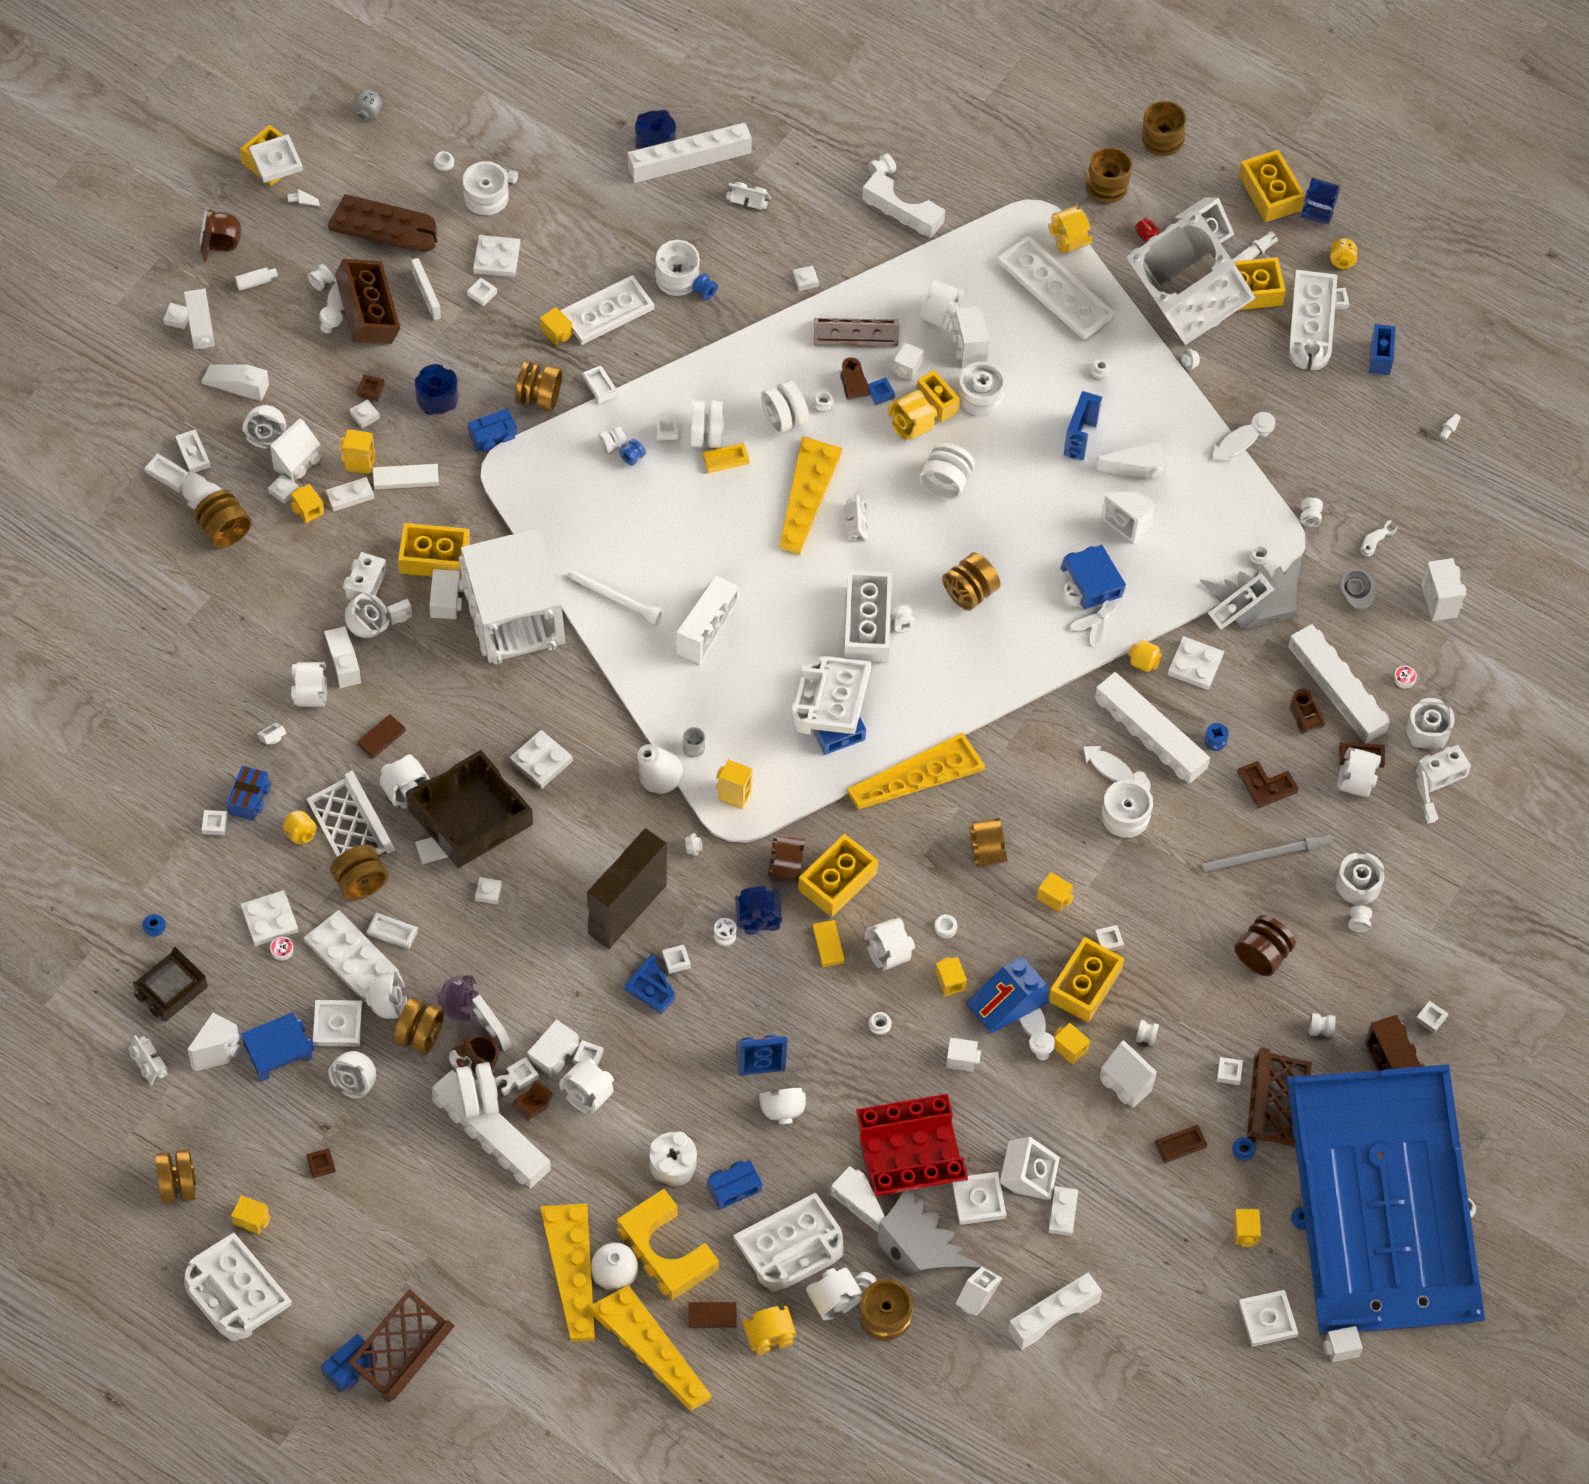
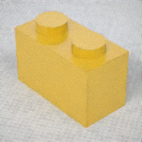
(939, 395)
(358, 451)
(734, 783)

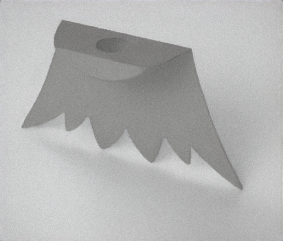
(1275, 607)
(918, 1239)

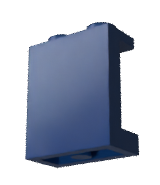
(1086, 412)
(1094, 576)
(277, 1044)

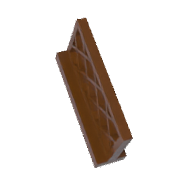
(1260, 1092)
(419, 1355)

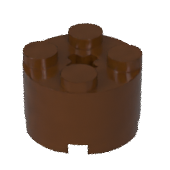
(788, 858)

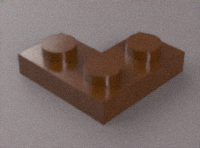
(1265, 789)

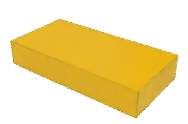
(725, 457)
(828, 943)

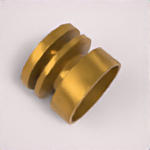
(1164, 128)
(1108, 174)
(534, 385)
(222, 518)
(971, 581)

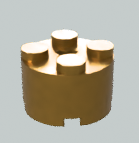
(987, 842)

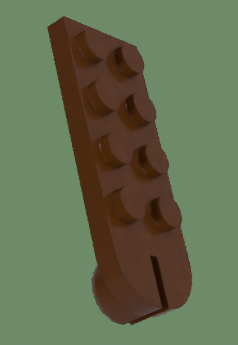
(384, 224)

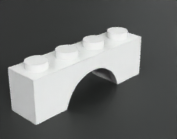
(923, 217)
(1071, 1299)

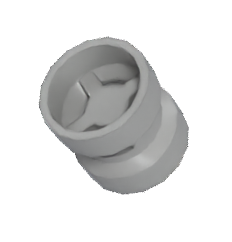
(693, 742)

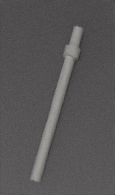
(1308, 844)

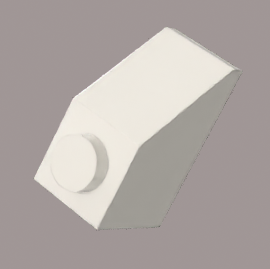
(978, 1291)

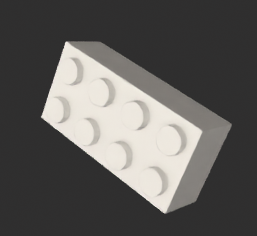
(868, 616)

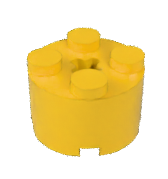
(1070, 229)
(912, 415)
(769, 1329)

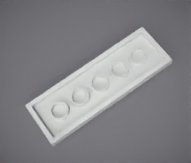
(1055, 287)

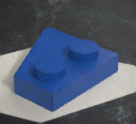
(651, 986)

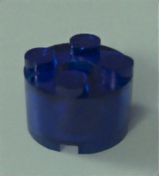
(654, 129)
(1320, 201)
(436, 389)
(758, 910)

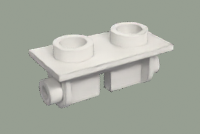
(741, 192)
(858, 526)
(141, 1051)

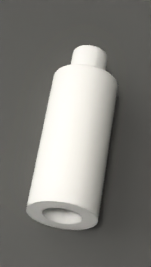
(255, 278)

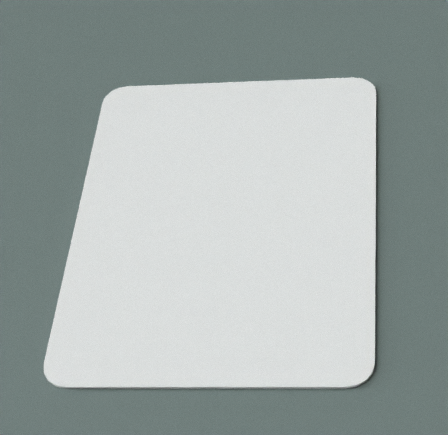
(674, 527)

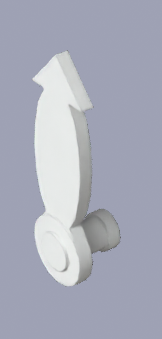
(331, 315)
(1244, 437)
(1113, 767)
(1040, 1042)

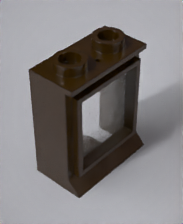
(170, 985)

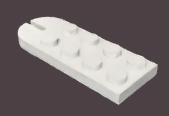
(1312, 319)

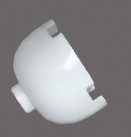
(264, 425)
(196, 488)
(366, 616)
(386, 996)
(353, 1073)
(783, 1104)
(614, 1266)

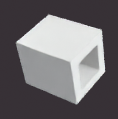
(908, 361)
(962, 1055)
(1343, 1344)

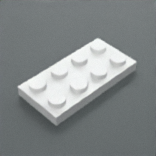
(608, 309)
(348, 953)

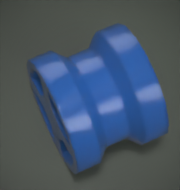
(704, 286)
(632, 452)
(1219, 741)

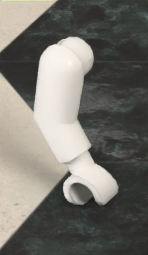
(1370, 541)

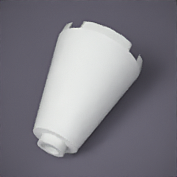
(658, 769)

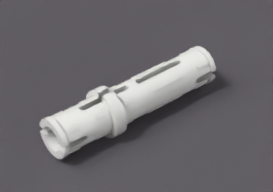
(1257, 247)

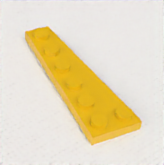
(810, 482)
(930, 768)
(570, 1252)
(640, 1332)

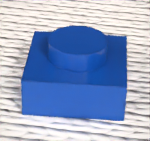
(881, 391)

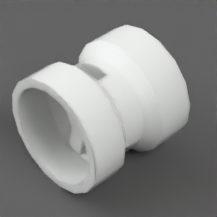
(884, 165)
(612, 439)
(1311, 512)
(1322, 1025)

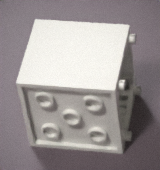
(1206, 300)
(512, 595)

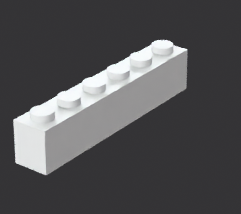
(689, 152)
(1339, 683)
(1151, 728)
(494, 1133)

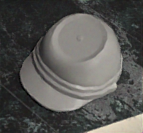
(1358, 588)

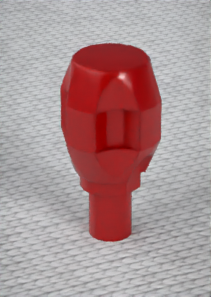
(1146, 229)

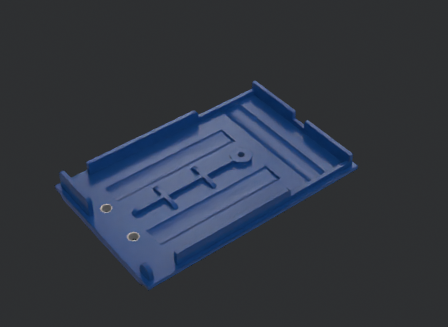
(1391, 1222)

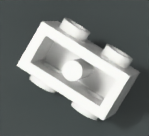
(365, 576)
(1444, 767)

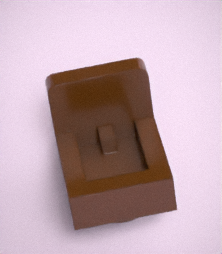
(533, 1101)

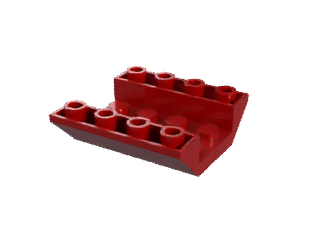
(910, 1145)

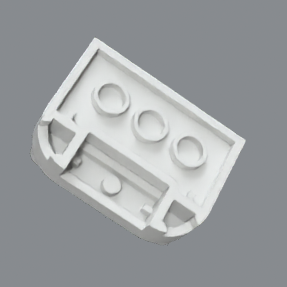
(831, 695)
(792, 1243)
(233, 1288)

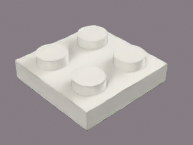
(276, 158)
(497, 256)
(1195, 663)
(541, 759)
(269, 918)
(489, 1022)
(337, 1023)
(979, 1199)
(1268, 1318)

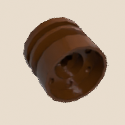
(1265, 945)

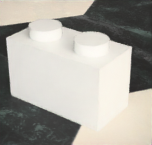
(445, 594)
(553, 1048)

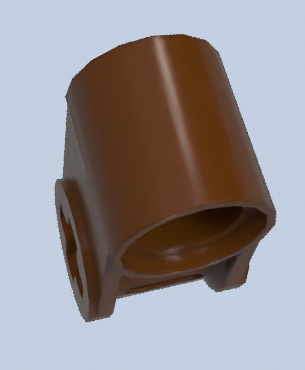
(853, 379)
(1307, 714)

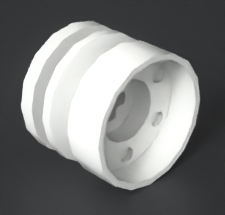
(677, 267)
(946, 471)

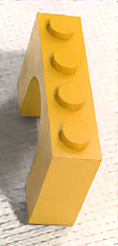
(672, 1275)

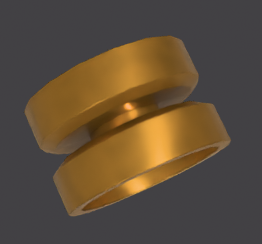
(359, 872)
(419, 1026)
(178, 1176)
(886, 1309)

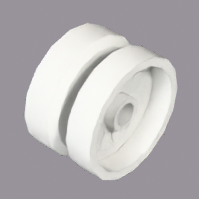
(485, 188)
(982, 388)
(784, 407)
(707, 424)
(1127, 808)
(477, 1090)

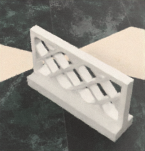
(364, 808)

